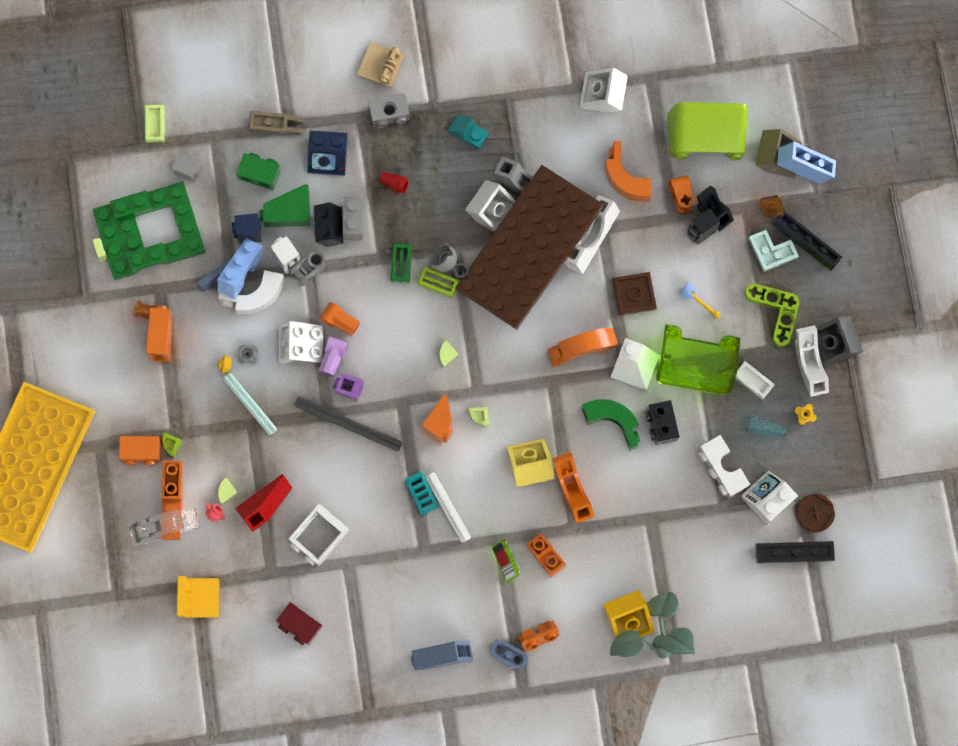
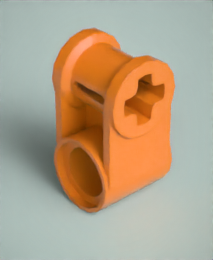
(681, 191)

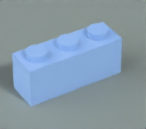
(806, 162)

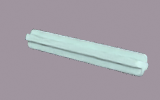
(250, 404)

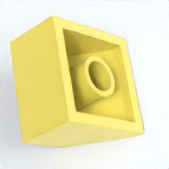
(530, 462)

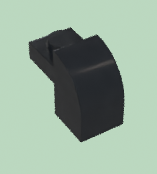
(710, 199)

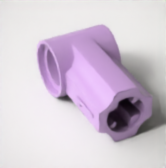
(334, 351)

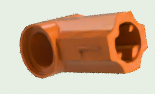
(334, 316)

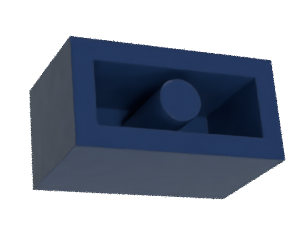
(247, 227)

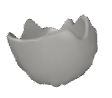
(444, 258)

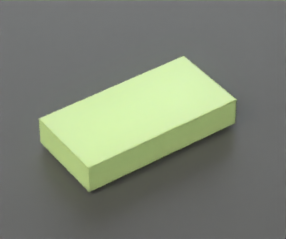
(154, 124)

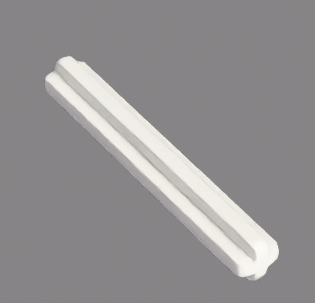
(448, 507)

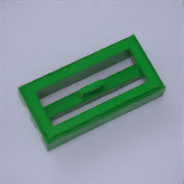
(401, 279)

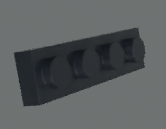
(807, 241)
(795, 552)

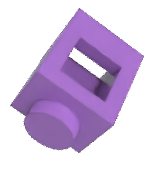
(355, 383)

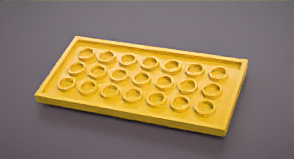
(35, 459)

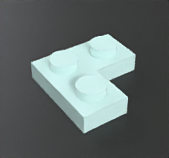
(770, 255)

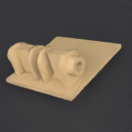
(381, 64)

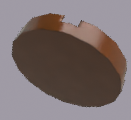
(815, 513)

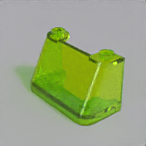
(697, 363)

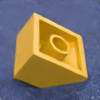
(629, 613)

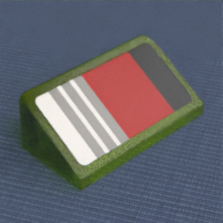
(505, 560)

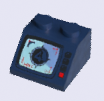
(327, 152)

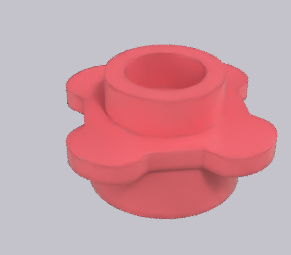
(214, 512)

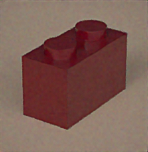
(299, 624)

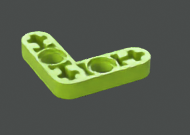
(784, 309)

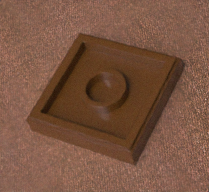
(634, 293)

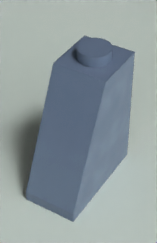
(442, 655)

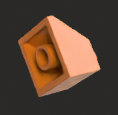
(439, 423)

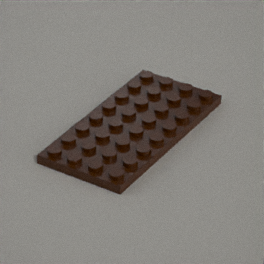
(529, 247)

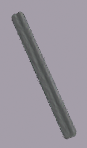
(348, 424)

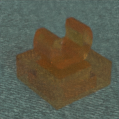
(772, 205)

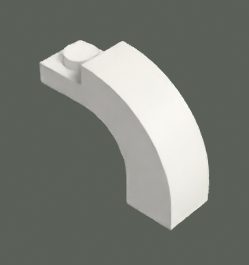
(258, 300)
(809, 361)

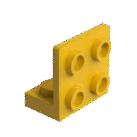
(198, 597)

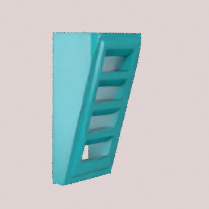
(413, 478)

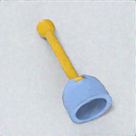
(690, 292)

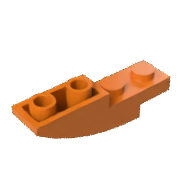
(172, 491)

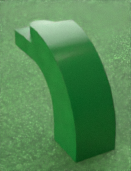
(615, 412)

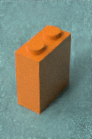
(160, 334)

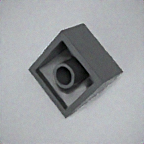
(837, 341)

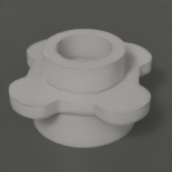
(247, 349)

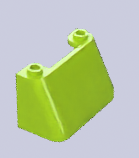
(707, 129)

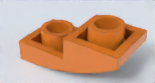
(546, 555)

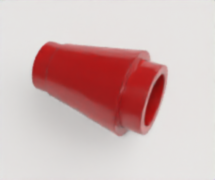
(394, 182)

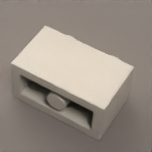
(285, 254)

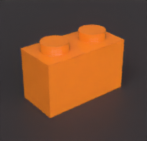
(140, 449)

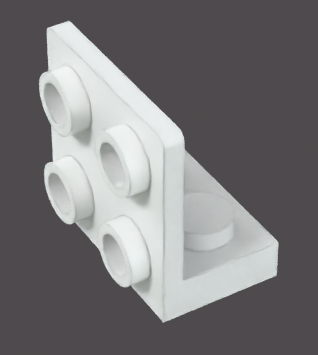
(300, 342)

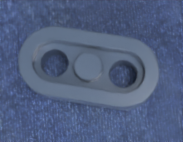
(508, 655)

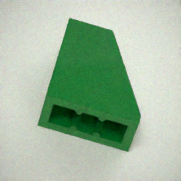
(288, 209)

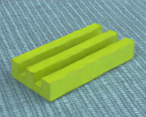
(433, 288)

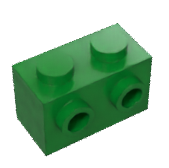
(258, 171)

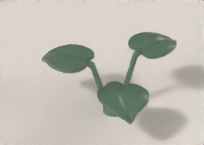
(677, 642)

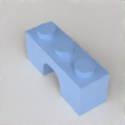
(245, 259)

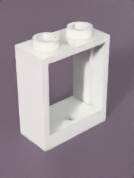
(329, 518)

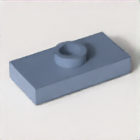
(211, 278)

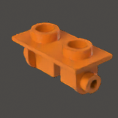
(547, 633)

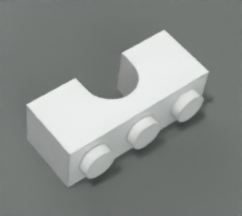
(729, 482)

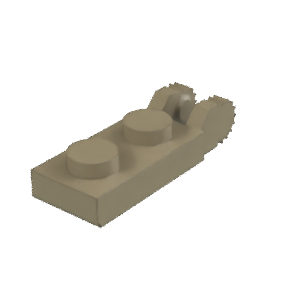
(274, 123)

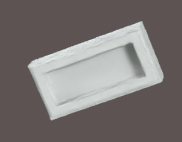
(754, 380)

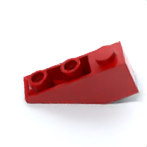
(264, 503)

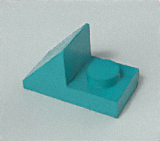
(467, 131)

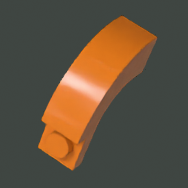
(626, 185)
(583, 344)
(572, 488)

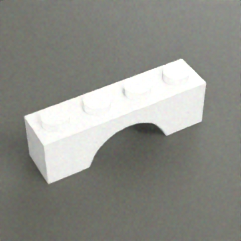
(593, 237)

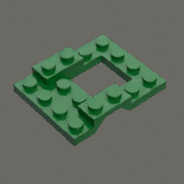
(123, 239)

